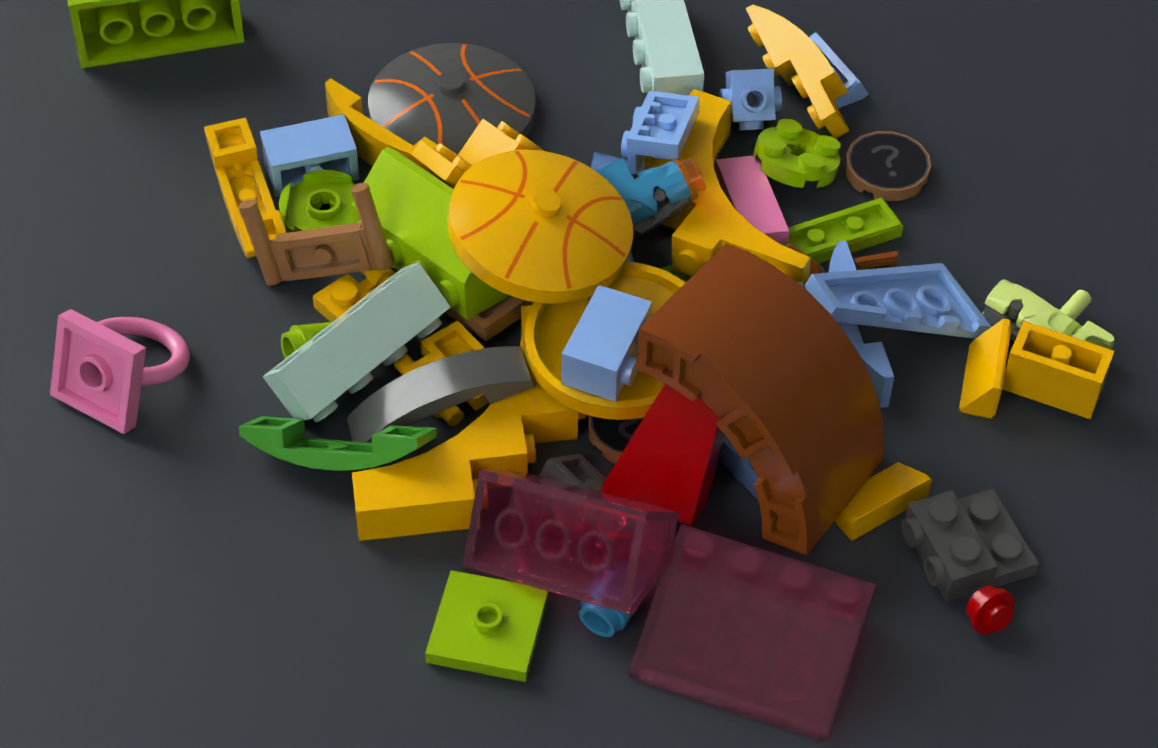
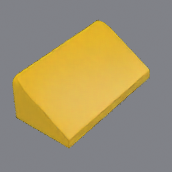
(985, 371)
(882, 499)

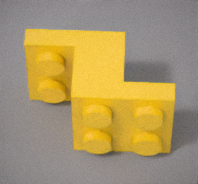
(484, 142)

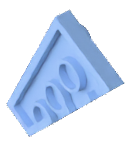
(900, 298)

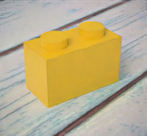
(1057, 369)

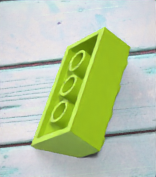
(144, 29)
(414, 222)

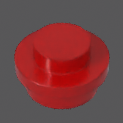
(990, 609)

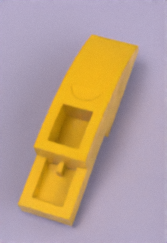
(800, 64)

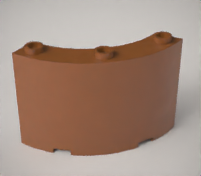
(778, 381)

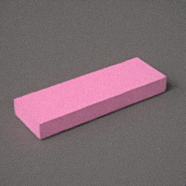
(752, 195)

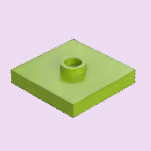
(487, 626)

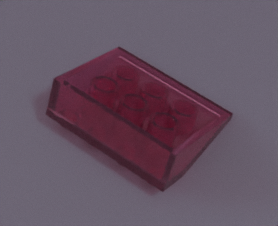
(753, 632)

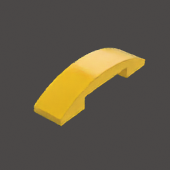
(368, 135)
(241, 178)

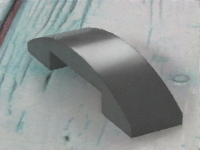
(441, 385)

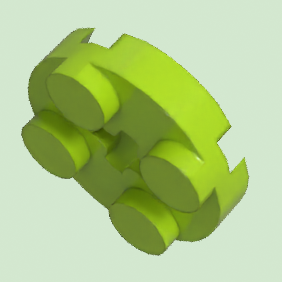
(797, 154)
(300, 203)

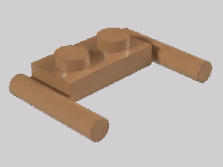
(320, 250)

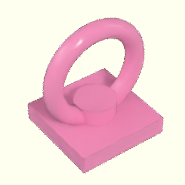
(104, 370)

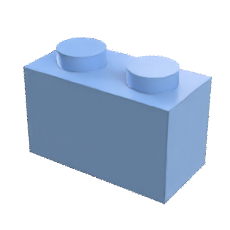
(308, 148)
(605, 344)

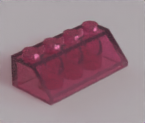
(568, 539)

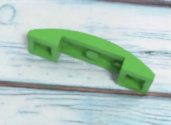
(287, 441)

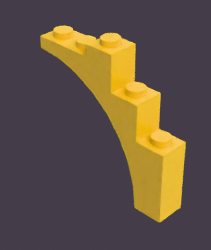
(711, 218)
(439, 486)

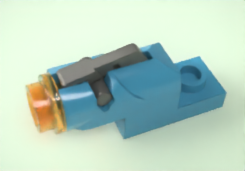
(656, 192)

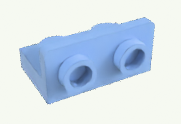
(659, 128)

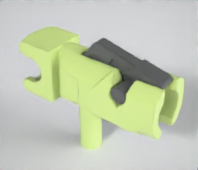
(1021, 304)

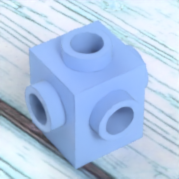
(766, 97)

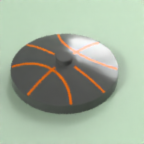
(447, 93)

